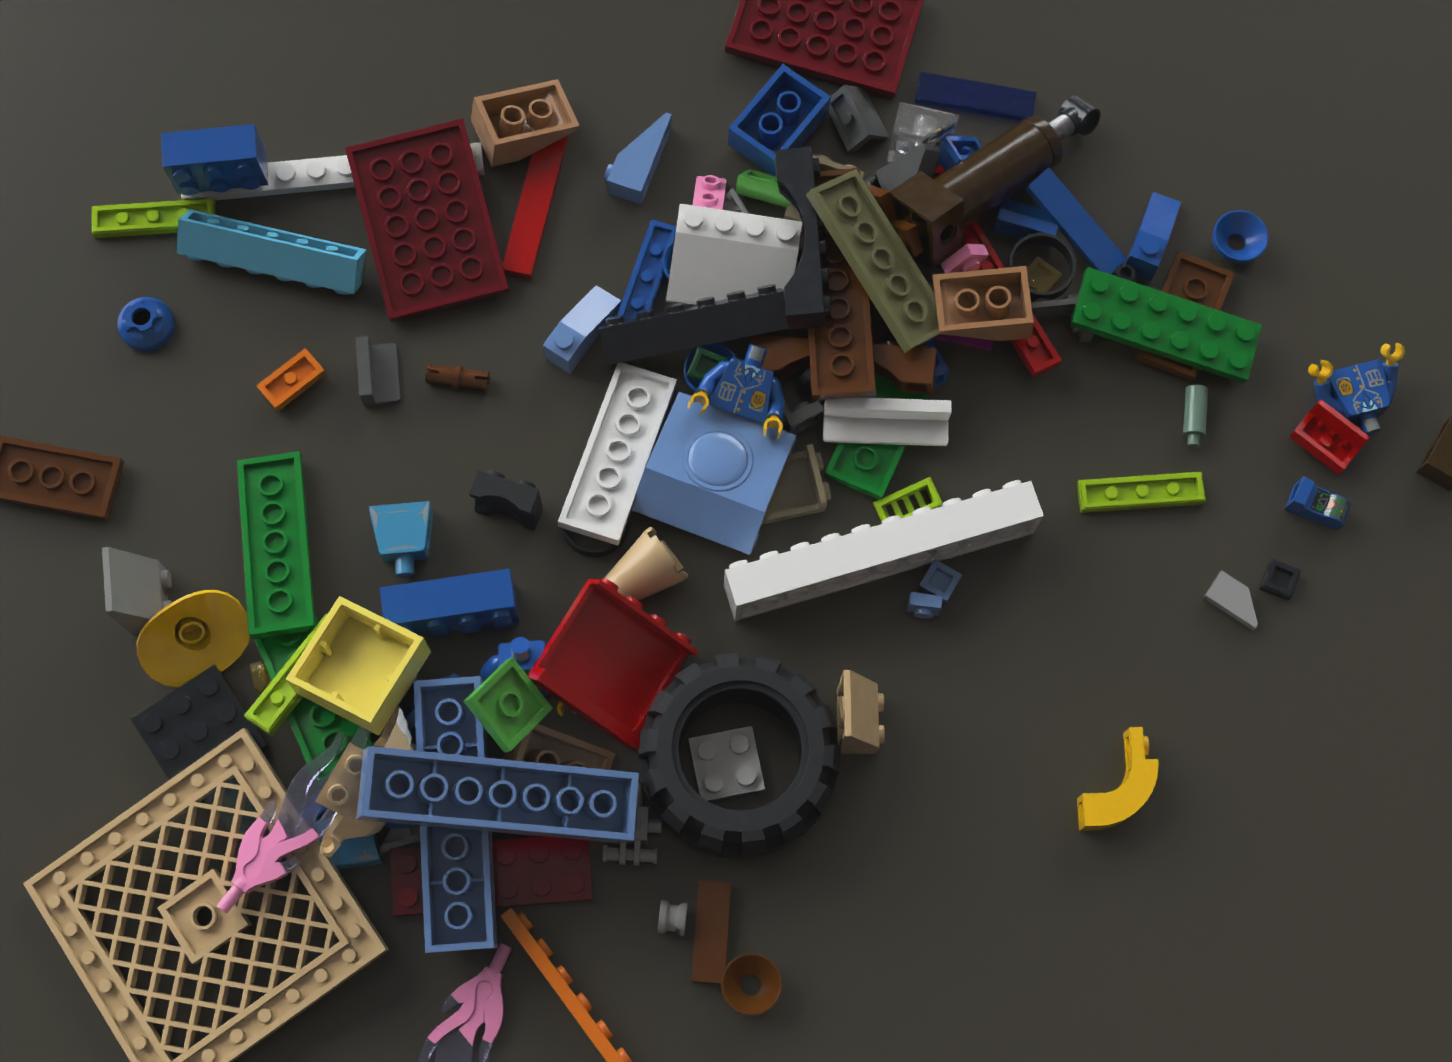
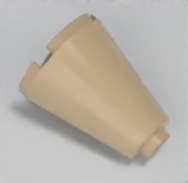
(647, 568)

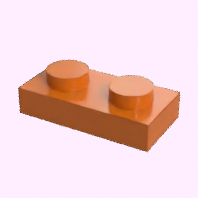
(291, 379)

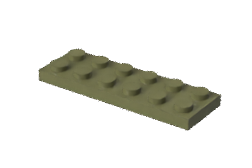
(878, 258)

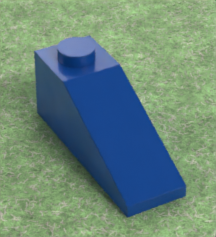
(1153, 235)

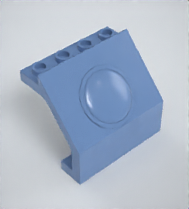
(713, 474)

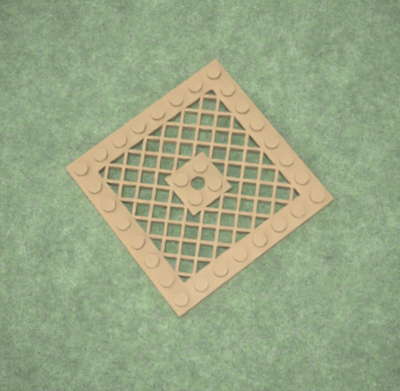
(99, 970)

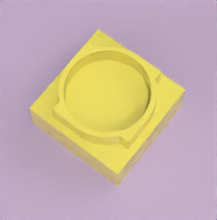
(359, 665)

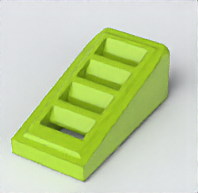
(915, 489)

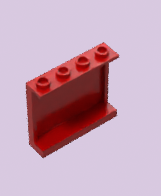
(610, 660)

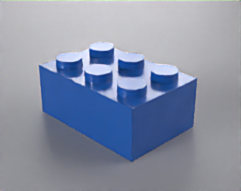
(778, 118)
(214, 159)

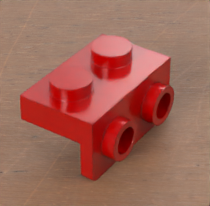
(1329, 437)

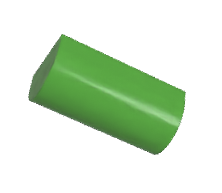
(760, 187)

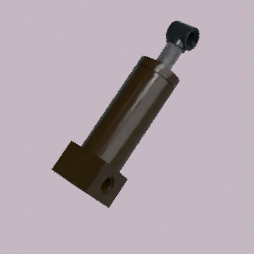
(986, 178)

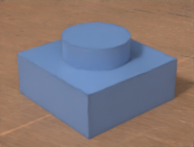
(940, 580)
(924, 605)

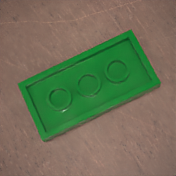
(869, 466)

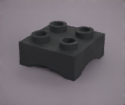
(502, 496)

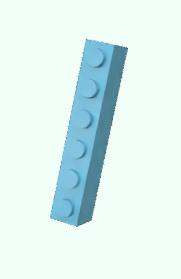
(271, 252)

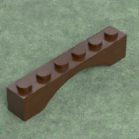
(907, 371)

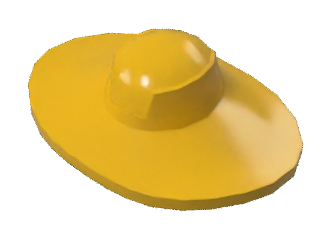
(193, 636)

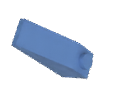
(637, 162)
(579, 329)

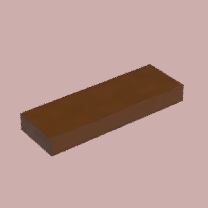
(711, 931)

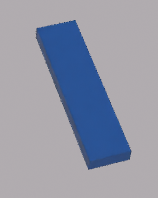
(1075, 222)
(648, 270)

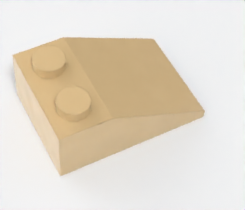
(858, 715)

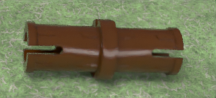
(457, 377)

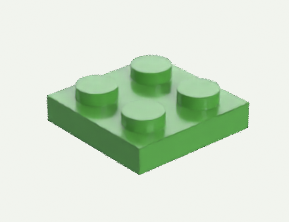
(508, 704)

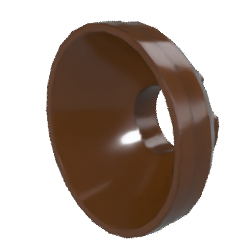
(764, 970)

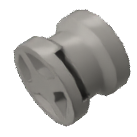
(672, 918)

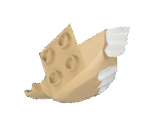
(343, 785)

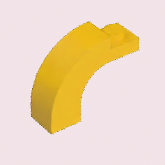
(1108, 809)

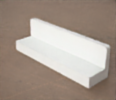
(886, 421)

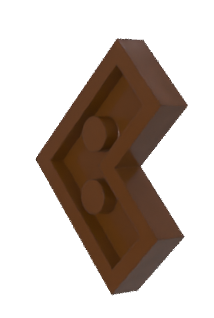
(906, 231)

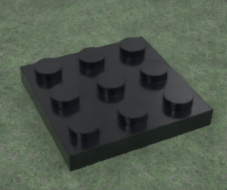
(193, 721)

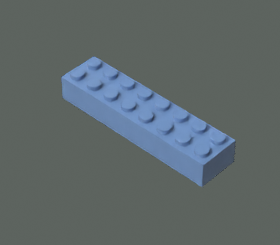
(497, 795)
(454, 862)

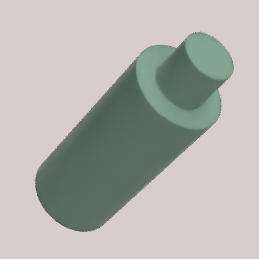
(1195, 414)

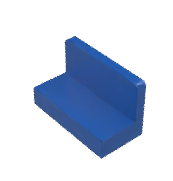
(1022, 220)

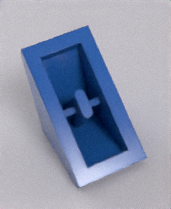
(955, 149)

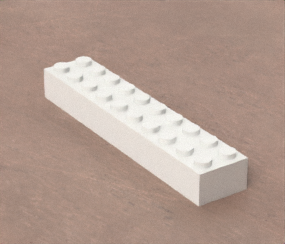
(882, 549)

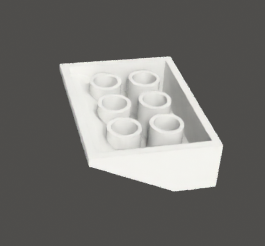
(729, 253)

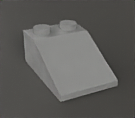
(134, 587)

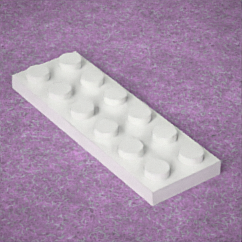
(617, 453)

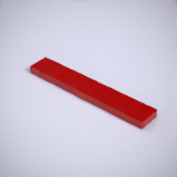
(534, 209)

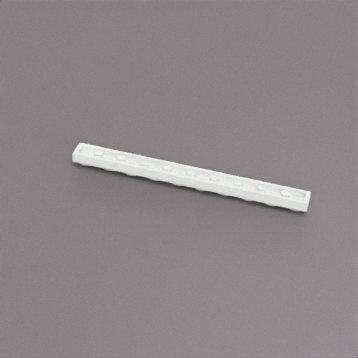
(307, 176)

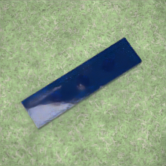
(975, 96)

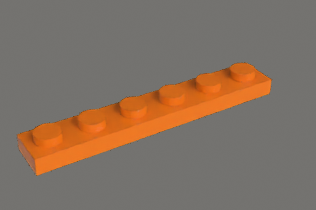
(559, 980)

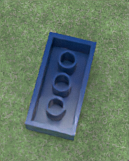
(453, 604)

